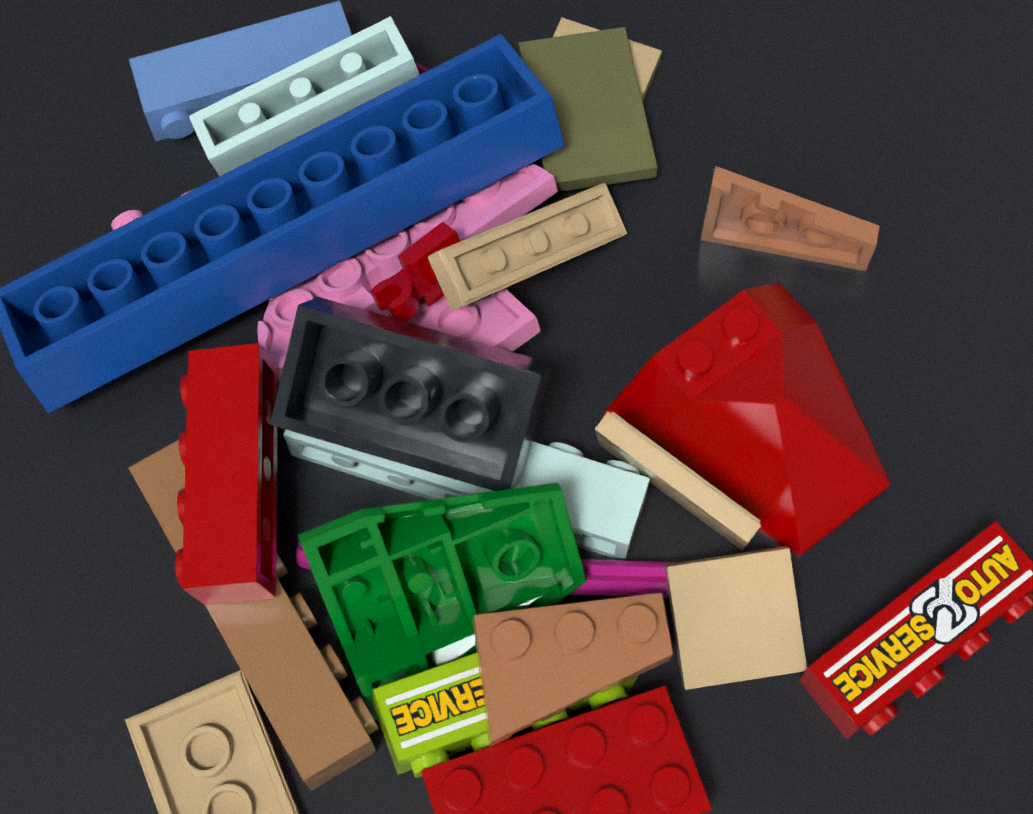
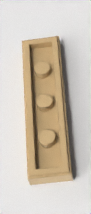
(526, 246)

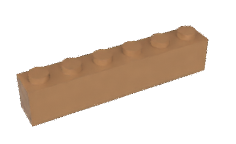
(275, 652)

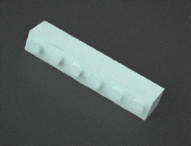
(599, 497)

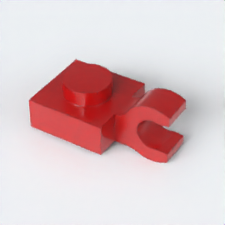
(417, 278)

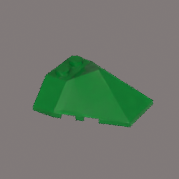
(418, 572)

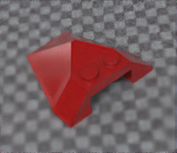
(761, 417)

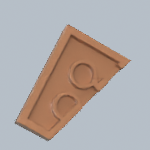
(784, 224)
(561, 654)

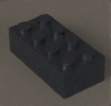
(410, 394)

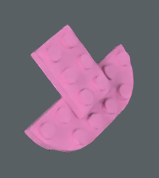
(492, 320)

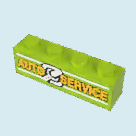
(444, 714)

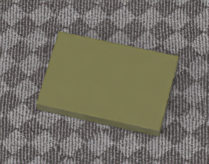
(595, 106)

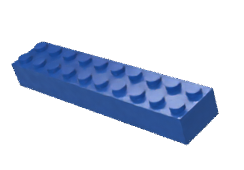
(275, 222)

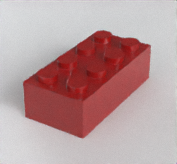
(599, 762)

